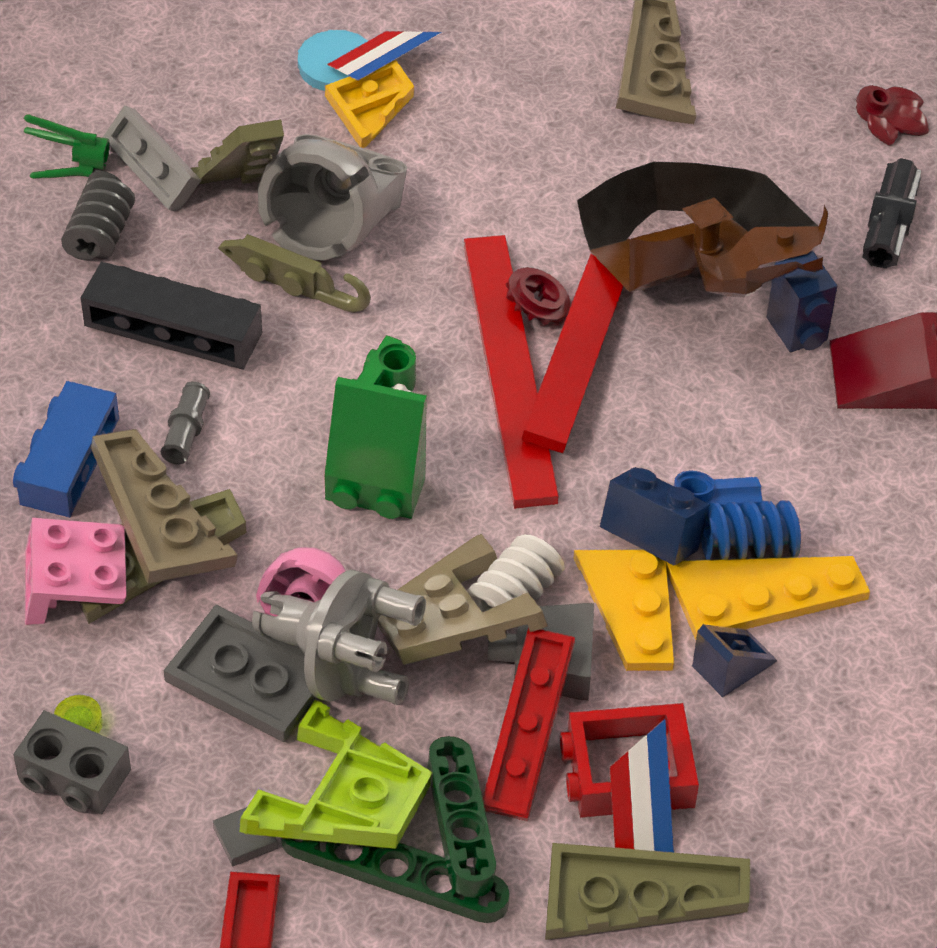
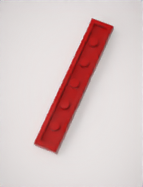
(573, 358)

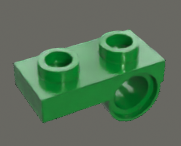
(390, 365)

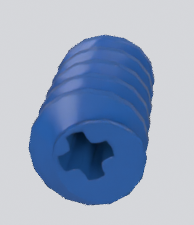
(751, 527)

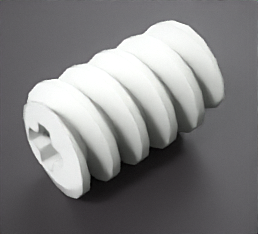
(520, 569)

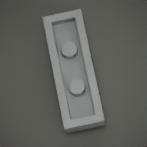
(151, 159)

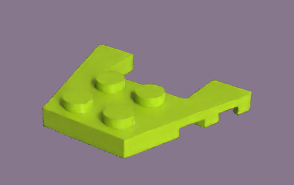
(361, 799)

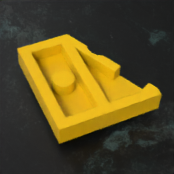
(370, 102)

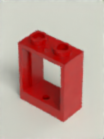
(596, 798)

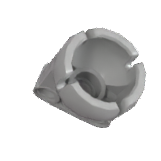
(328, 195)

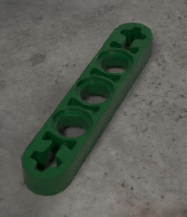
(411, 884)

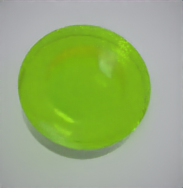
(81, 711)

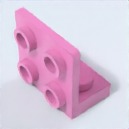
(72, 564)

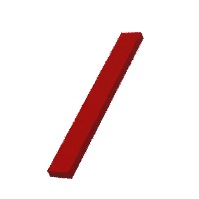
(509, 371)

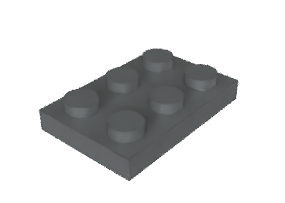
(243, 673)

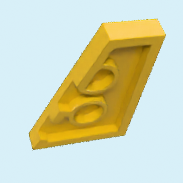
(634, 604)

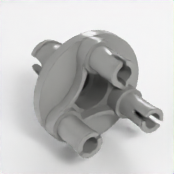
(340, 635)

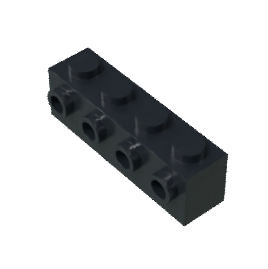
(172, 315)

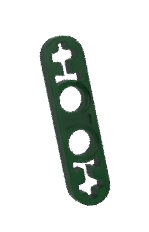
(465, 814)

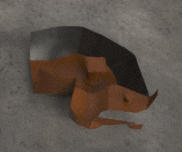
(736, 227)

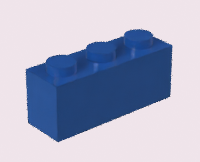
(62, 452)

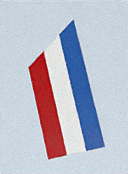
(379, 52)
(643, 795)

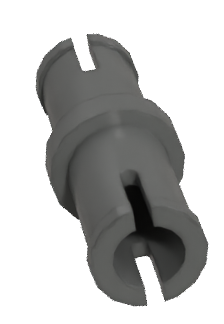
(185, 422)

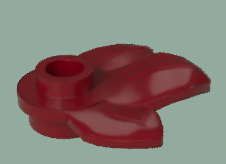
(891, 112)

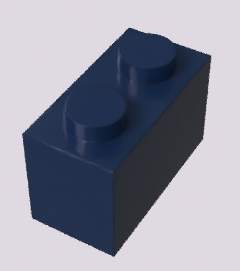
(802, 305)
(654, 515)

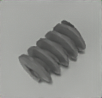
(98, 217)

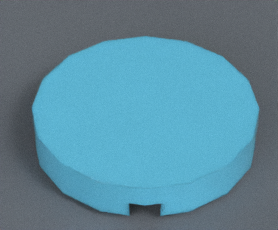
(323, 49)

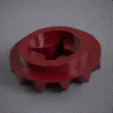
(553, 297)

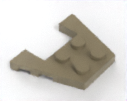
(451, 611)

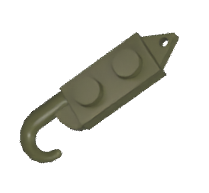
(293, 272)

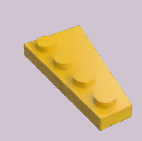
(763, 590)

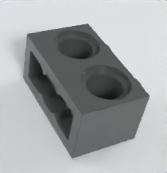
(78, 755)

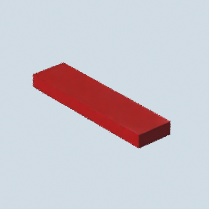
(528, 724)

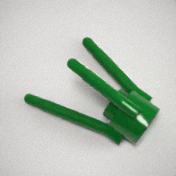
(87, 149)

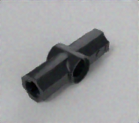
(892, 214)

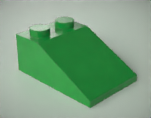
(376, 448)

